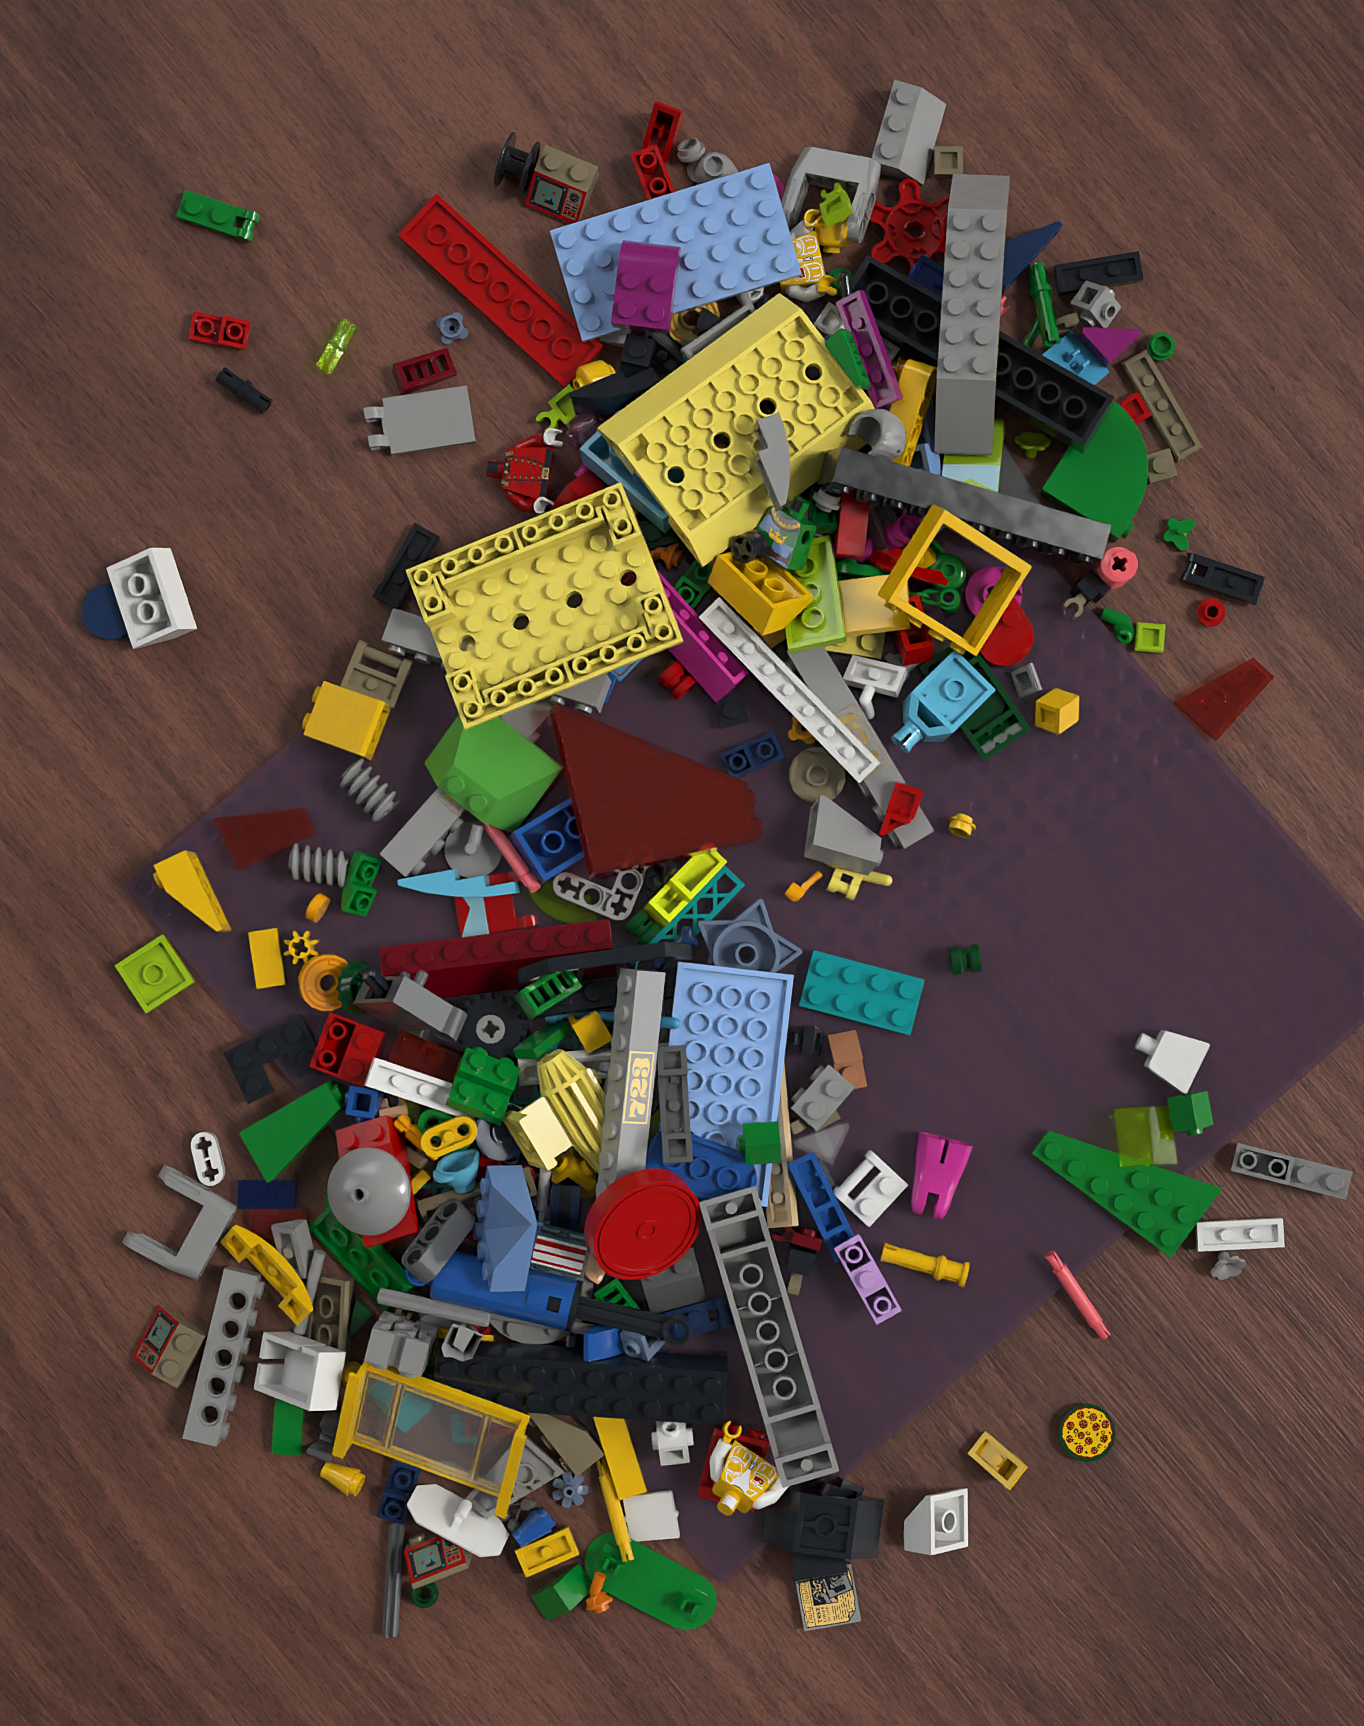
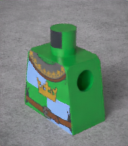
(788, 534)

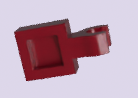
(806, 1237)

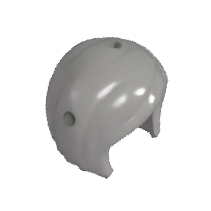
(881, 431)

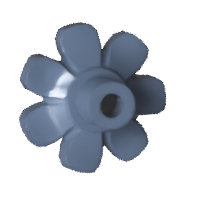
(570, 1483)

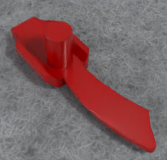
(887, 559)

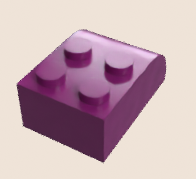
(645, 287)

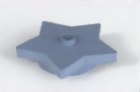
(751, 930)

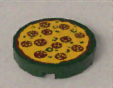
(1086, 1432)

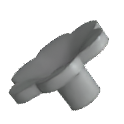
(1227, 1266)

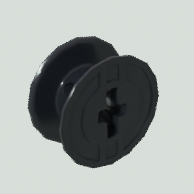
(517, 163)

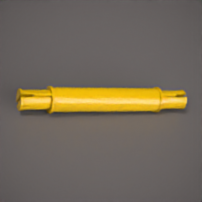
(614, 1510)

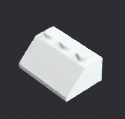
(151, 597)

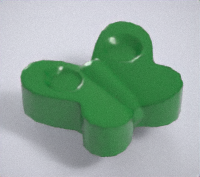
(1177, 533)

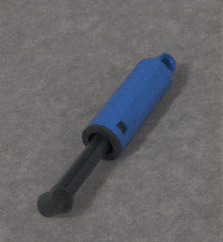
(546, 1301)

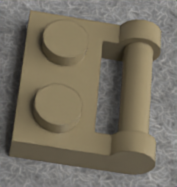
(372, 682)

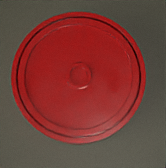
(642, 1224)

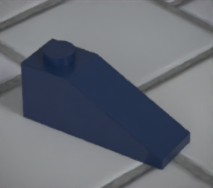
(1024, 249)

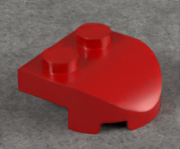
(1010, 638)

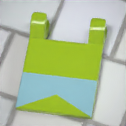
(978, 469)

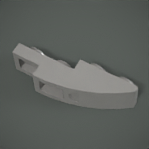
(1291, 1171)

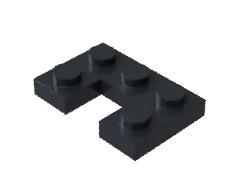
(249, 1057)

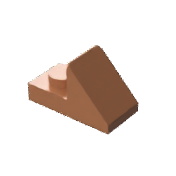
(848, 1057)

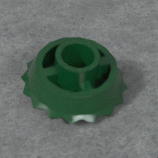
(349, 985)

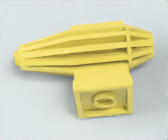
(564, 1115)

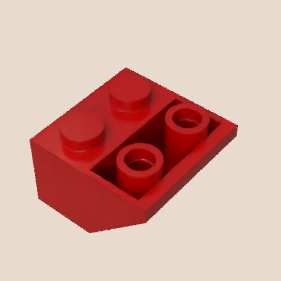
(347, 1048)

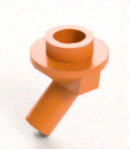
(670, 555)
(598, 1599)

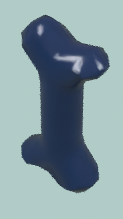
(685, 937)

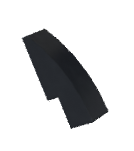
(612, 392)

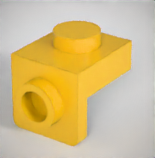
(575, 1167)

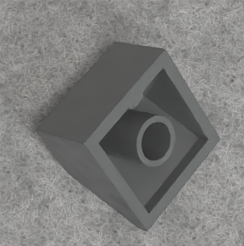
(675, 1286)

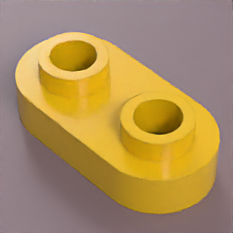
(449, 1135)

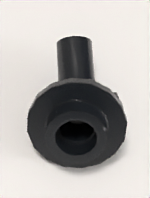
(658, 876)

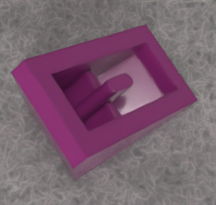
(1108, 343)

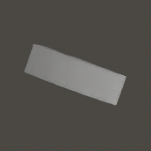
(774, 458)

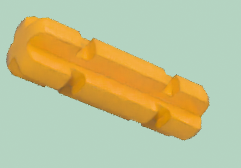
(412, 1132)

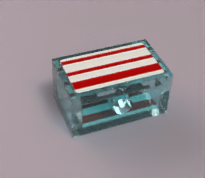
(559, 1251)

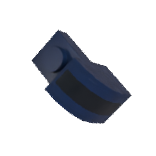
(565, 1205)

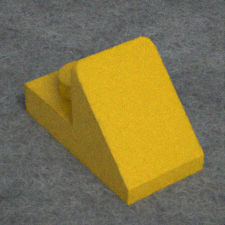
(997, 1460)

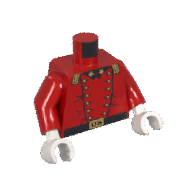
(527, 471)

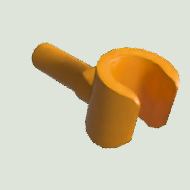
(795, 892)

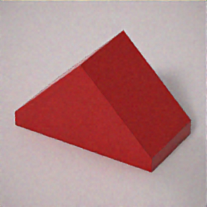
(663, 128)
(577, 489)

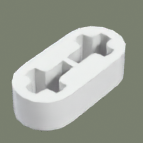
(215, 1158)

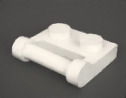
(876, 1195)

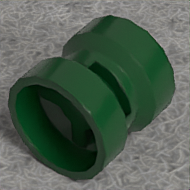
(642, 928)
(958, 959)

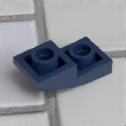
(753, 755)
(398, 1491)

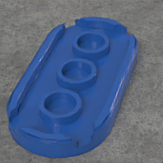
(714, 1167)

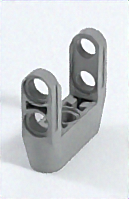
(825, 168)
(203, 1236)

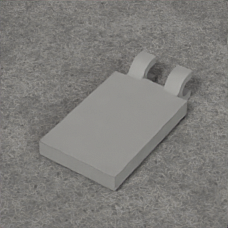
(423, 421)

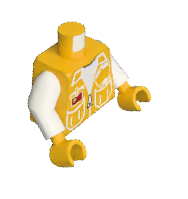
(813, 281)
(742, 1476)

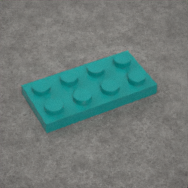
(861, 992)

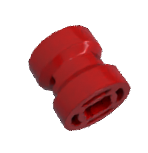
(676, 681)

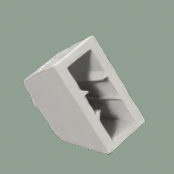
(1173, 1057)

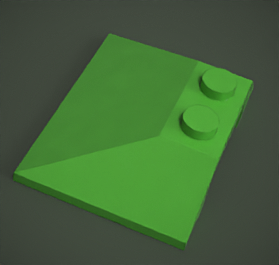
(492, 771)

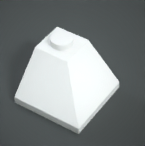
(938, 1523)

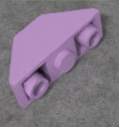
(867, 1279)

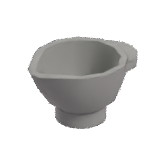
(710, 167)

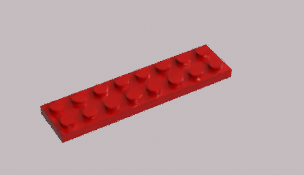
(499, 290)

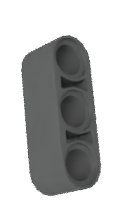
(438, 1240)

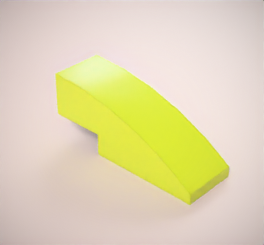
(684, 887)

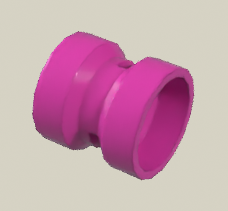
(901, 531)

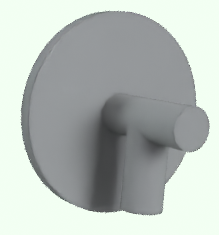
(472, 851)

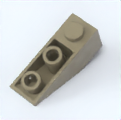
(570, 1439)

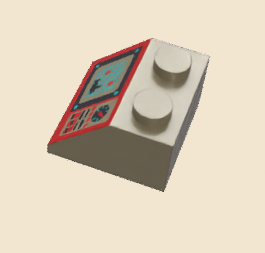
(561, 185)
(170, 1346)
(433, 1559)

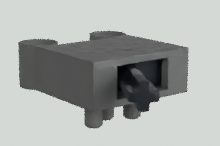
(408, 1005)

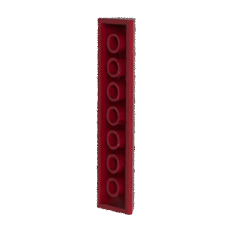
(492, 960)

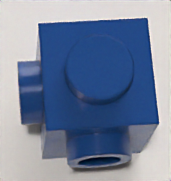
(363, 1102)

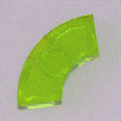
(560, 908)

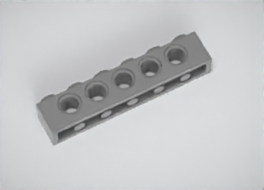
(198, 1426)

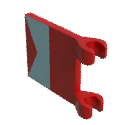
(491, 913)

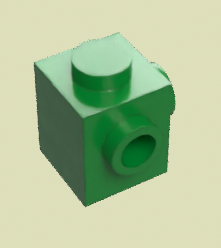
(1190, 1112)
(760, 1143)

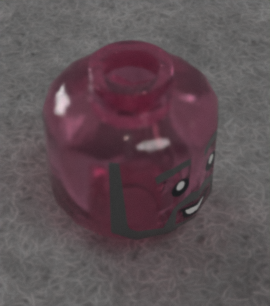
(582, 428)

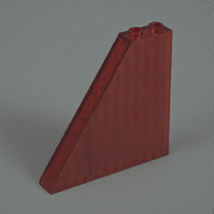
(644, 801)

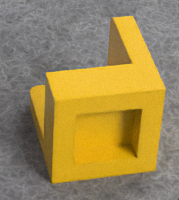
(1057, 711)
(591, 1031)

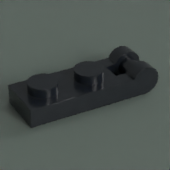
(1223, 579)

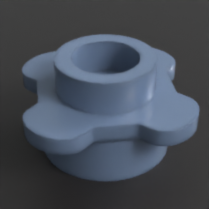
(448, 321)

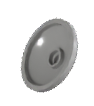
(384, 1190)

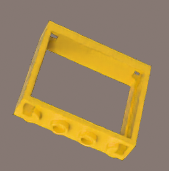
(992, 607)

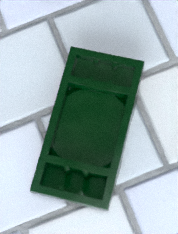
(996, 720)

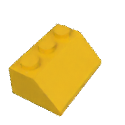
(759, 591)

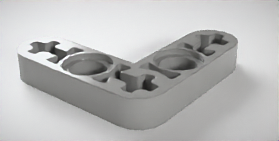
(606, 896)

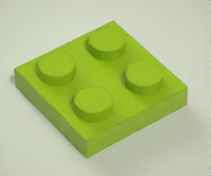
(155, 973)

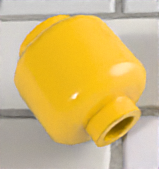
(833, 237)
(592, 372)

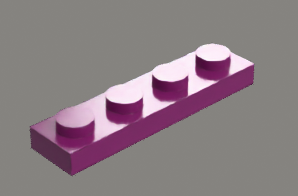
(859, 320)

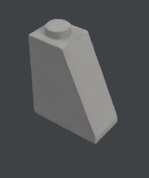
(841, 839)

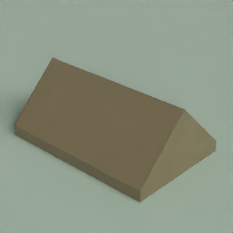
(332, 1313)

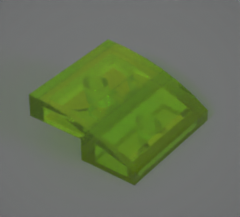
(1145, 1136)

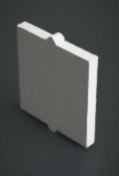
(651, 1516)

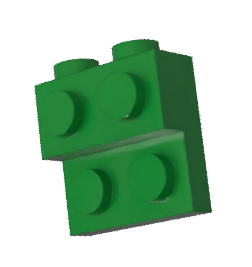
(483, 1085)

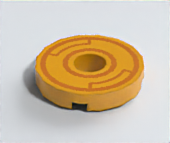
(310, 978)

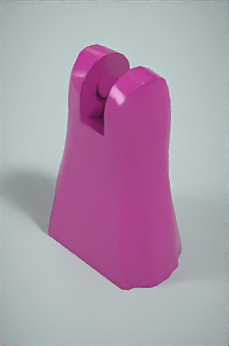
(938, 1171)

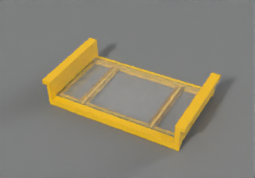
(433, 1429)

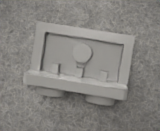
(822, 1097)

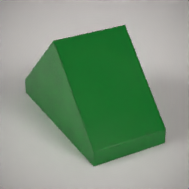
(563, 1592)

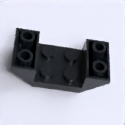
(824, 1524)

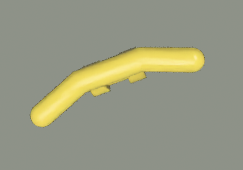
(850, 890)

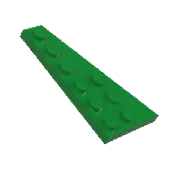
(1145, 1198)

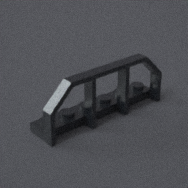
(600, 992)

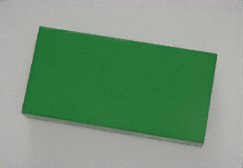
(542, 1040)

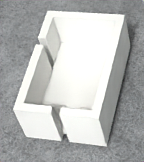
(308, 1375)

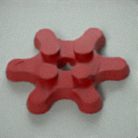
(908, 212)

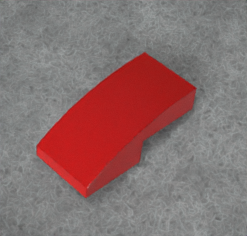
(219, 331)

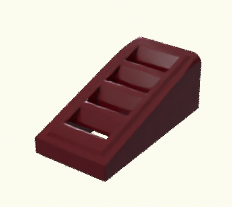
(426, 380)

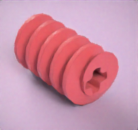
(1123, 560)

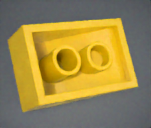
(187, 883)

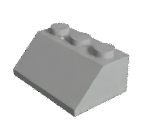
(908, 132)

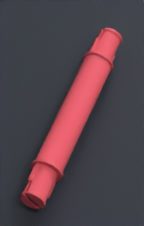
(512, 856)
(1077, 1295)

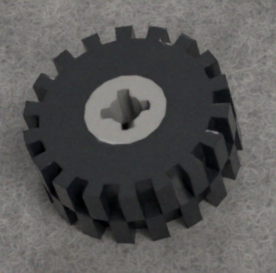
(504, 1025)

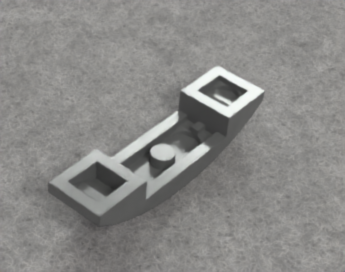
(674, 1104)

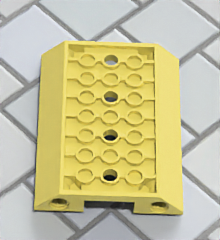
(722, 395)
(532, 574)

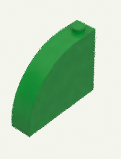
(1106, 479)

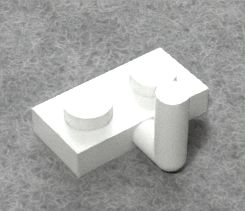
(874, 677)

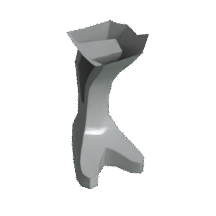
(461, 1339)

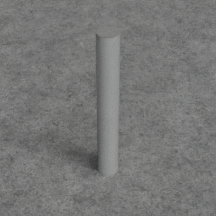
(311, 1284)

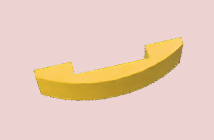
(274, 1267)

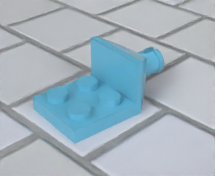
(942, 702)

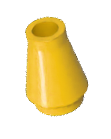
(344, 1478)

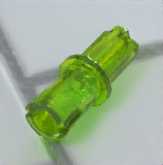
(336, 346)

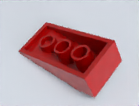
(382, 1135)

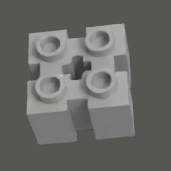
(401, 1344)

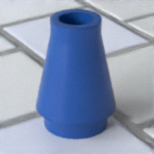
(534, 1526)

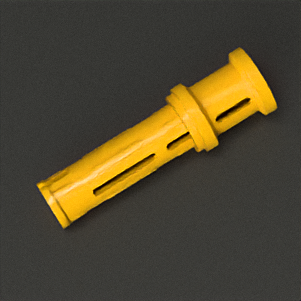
(938, 1267)

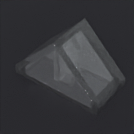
(824, 1142)

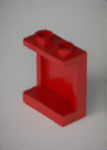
(752, 1440)

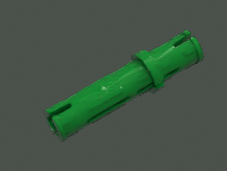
(1040, 293)

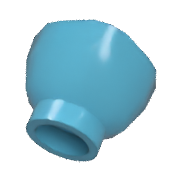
(458, 1170)

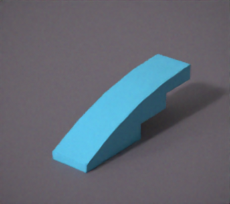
(449, 884)

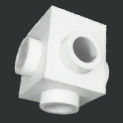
(672, 1442)

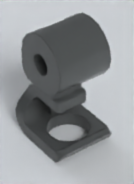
(324, 1446)

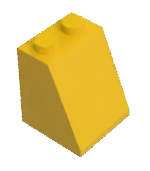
(346, 720)

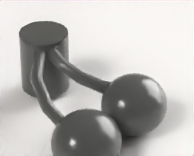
(526, 1505)

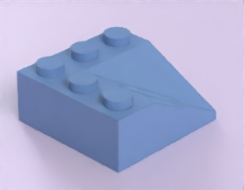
(505, 1228)

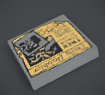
(829, 1602)

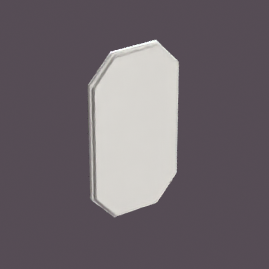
(457, 1520)

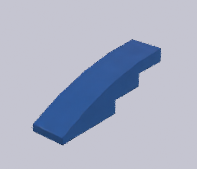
(821, 1201)

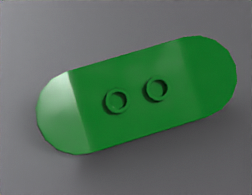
(652, 1583)

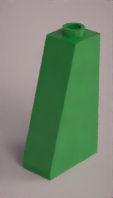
(290, 1130)

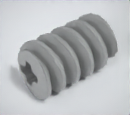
(368, 790)
(318, 865)

